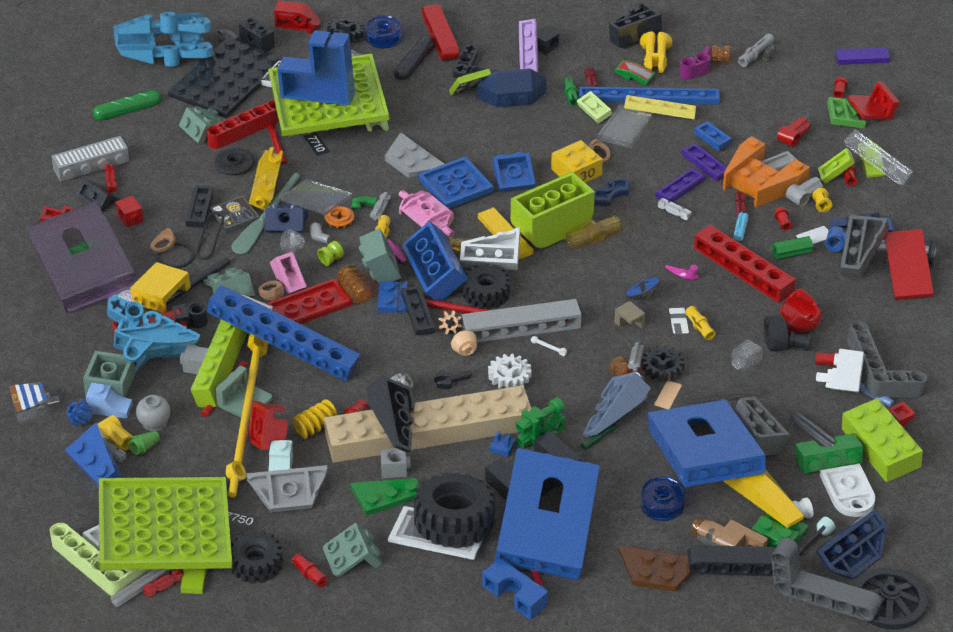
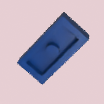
(713, 136)

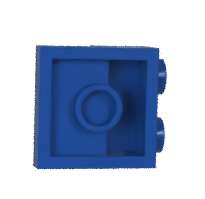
(513, 171)

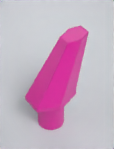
(398, 253)

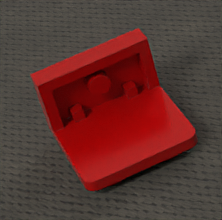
(880, 105)

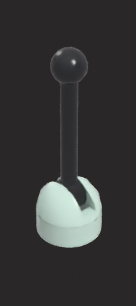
(824, 528)

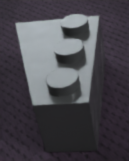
(861, 243)
(762, 425)

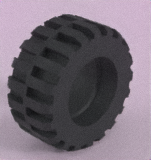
(454, 510)

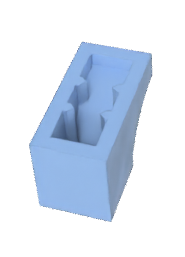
(107, 402)

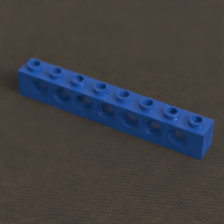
(283, 332)

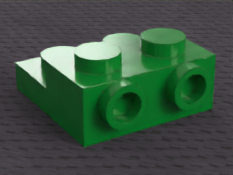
(775, 531)

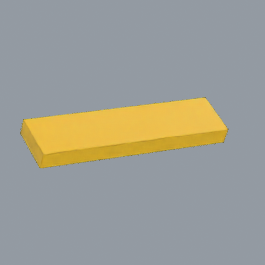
(496, 223)

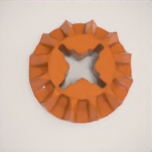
(346, 214)

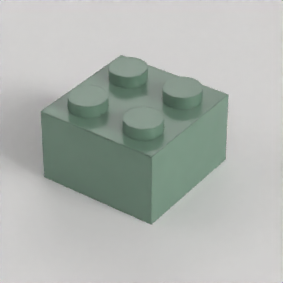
(379, 257)
(110, 370)

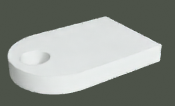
(848, 487)

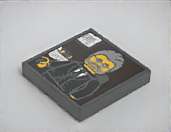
(237, 214)

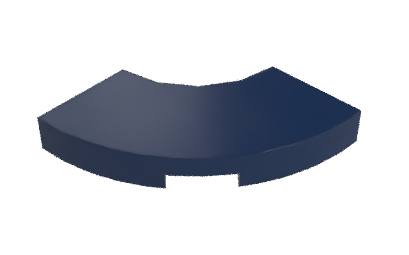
(613, 189)
(844, 221)

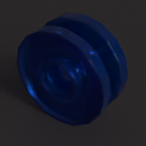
(383, 31)
(662, 498)

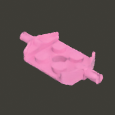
(424, 208)

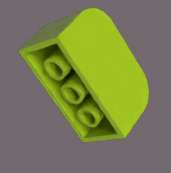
(553, 210)

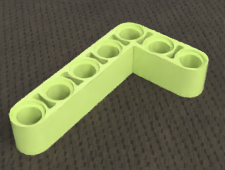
(87, 559)

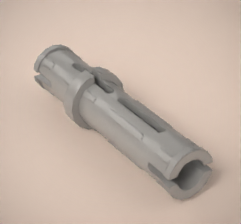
(753, 52)

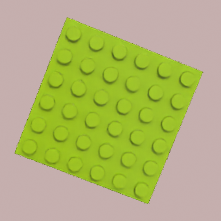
(308, 116)
(164, 523)

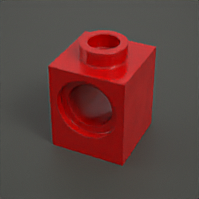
(129, 211)

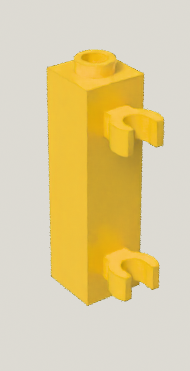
(265, 179)

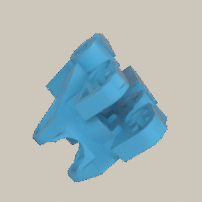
(137, 40)

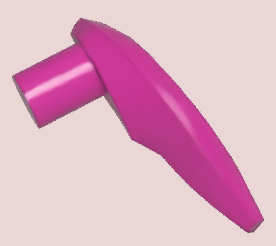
(686, 274)

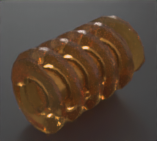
(354, 284)

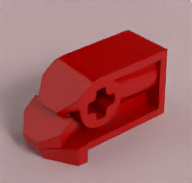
(295, 17)

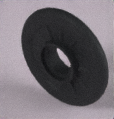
(224, 164)

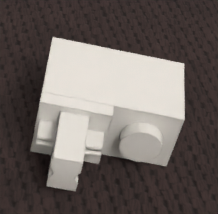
(848, 372)

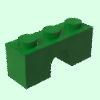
(813, 457)

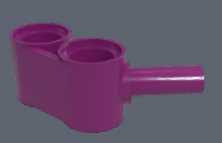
(693, 68)

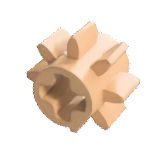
(452, 327)

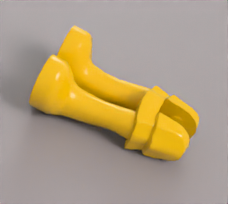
(658, 59)

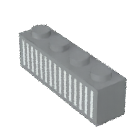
(90, 158)

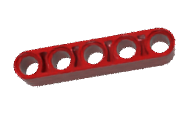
(440, 32)
(242, 125)

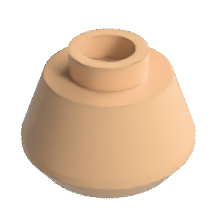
(464, 343)

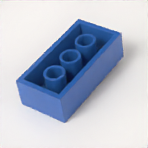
(434, 262)

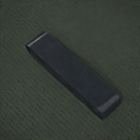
(730, 560)

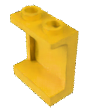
(158, 286)

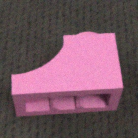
(288, 272)

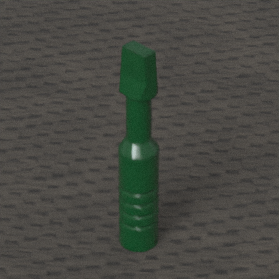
(595, 438)

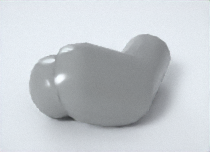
(316, 233)

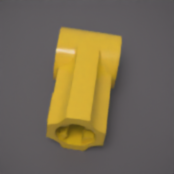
(115, 432)

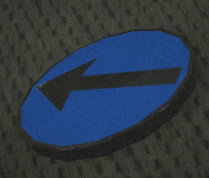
(643, 288)

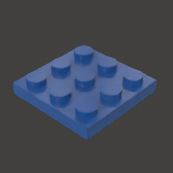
(455, 182)

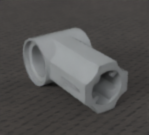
(801, 194)

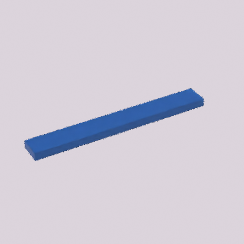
(676, 95)

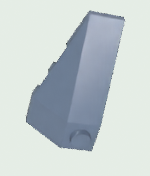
(619, 398)

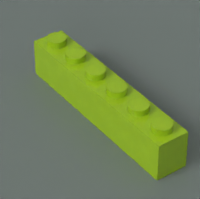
(217, 363)

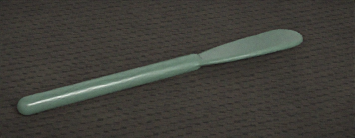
(250, 235)

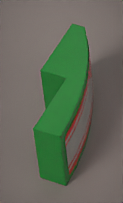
(638, 72)

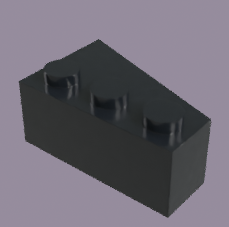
(631, 27)

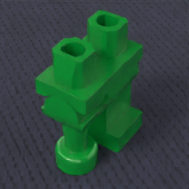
(540, 421)

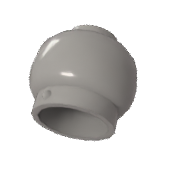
(153, 412)

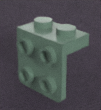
(197, 121)
(233, 279)
(232, 391)
(350, 549)

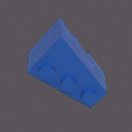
(94, 455)

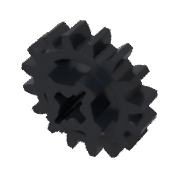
(346, 26)
(662, 363)

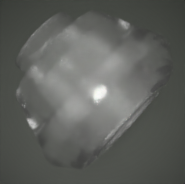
(292, 241)

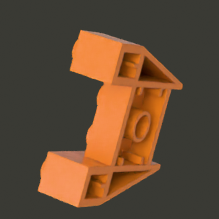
(759, 179)

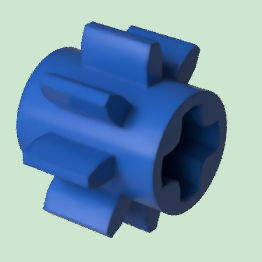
(79, 413)

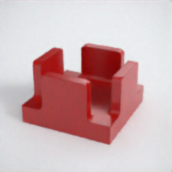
(264, 426)

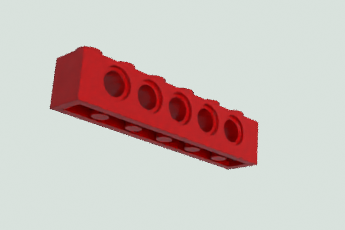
(744, 263)

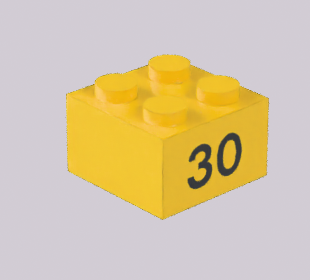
(577, 159)

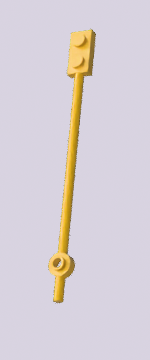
(235, 471)

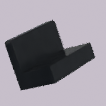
(92, 192)

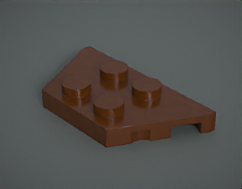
(655, 568)

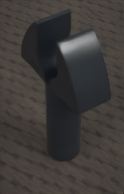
(448, 379)

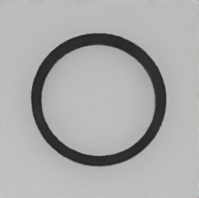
(182, 265)

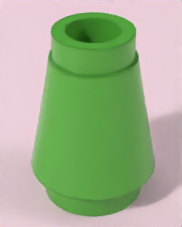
(142, 443)

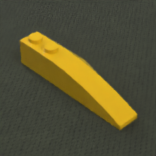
(768, 496)

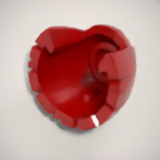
(801, 312)

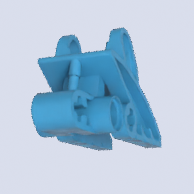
(147, 340)

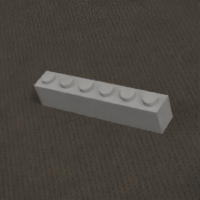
(523, 320)

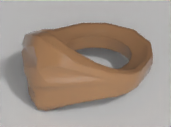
(596, 144)
(166, 234)
(274, 293)

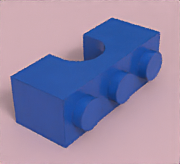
(504, 577)

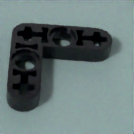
(464, 68)

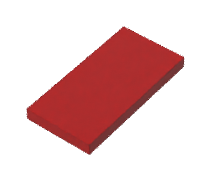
(908, 264)
(312, 302)

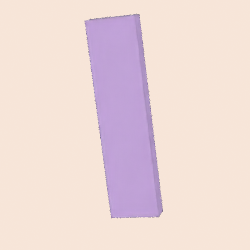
(528, 44)

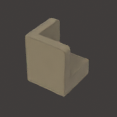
(629, 313)

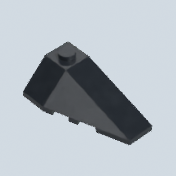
(393, 406)

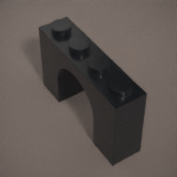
(499, 472)

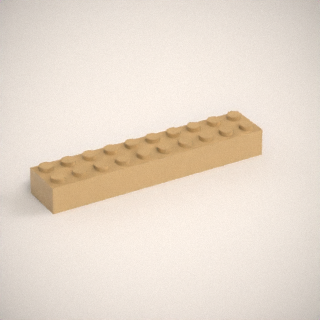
(434, 423)

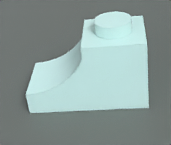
(280, 455)

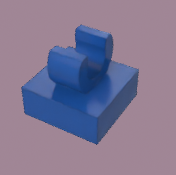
(502, 444)

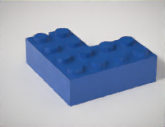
(323, 77)

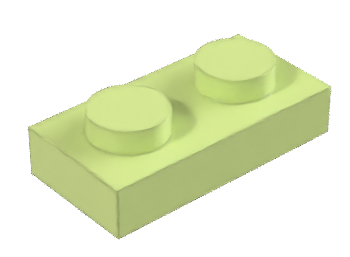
(594, 107)

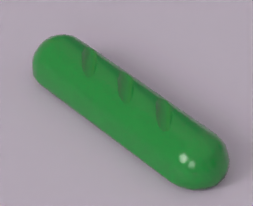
(127, 105)

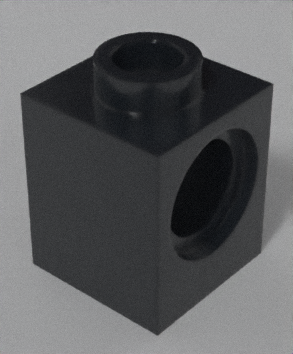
(547, 40)

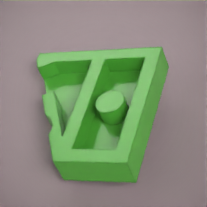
(843, 114)

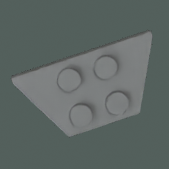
(410, 157)
(288, 488)

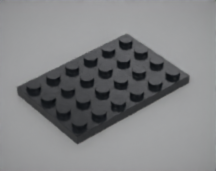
(225, 78)

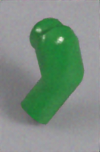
(363, 200)

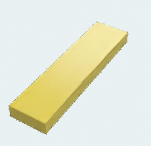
(660, 107)

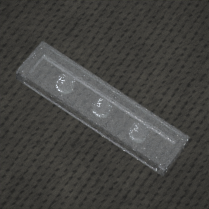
(878, 157)

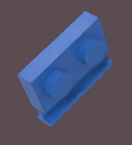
(390, 297)

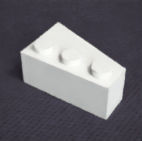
(495, 249)

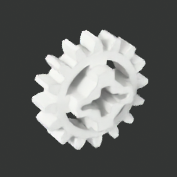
(509, 371)

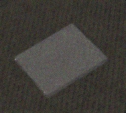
(316, 196)

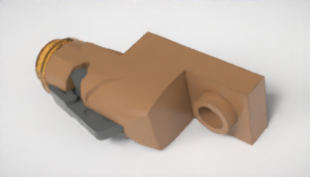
(731, 535)

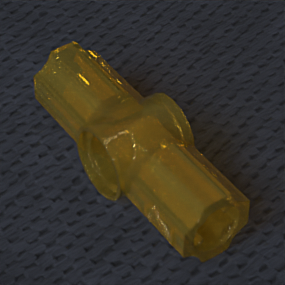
(593, 232)

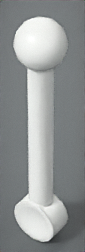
(562, 351)

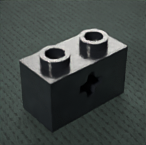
(256, 34)

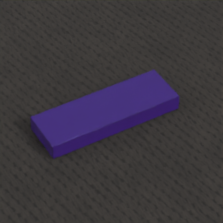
(862, 56)
(704, 161)
(681, 185)

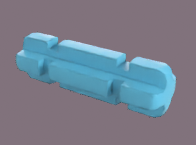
(740, 226)

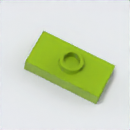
(836, 165)

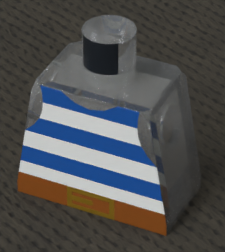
(31, 401)

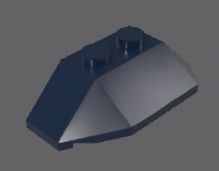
(512, 87)
(855, 546)

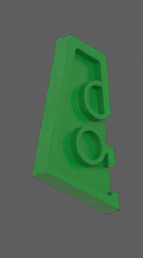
(384, 494)

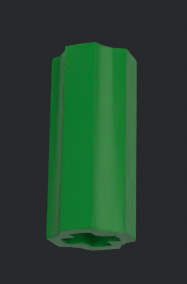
(792, 247)

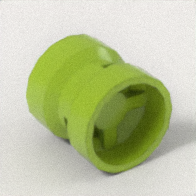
(330, 253)

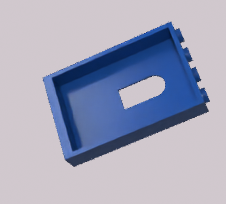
(710, 457)
(543, 538)

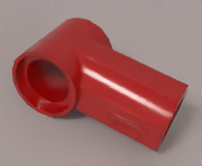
(791, 134)

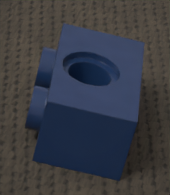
(273, 215)

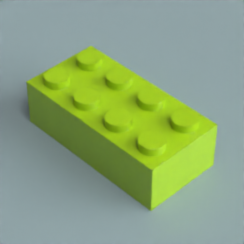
(883, 440)

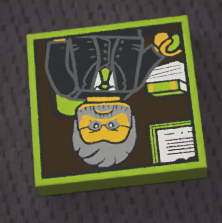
(468, 81)

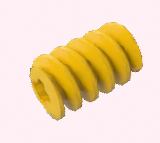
(313, 418)

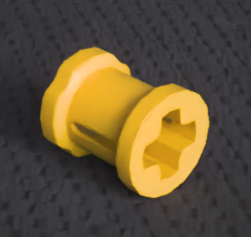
(823, 200)

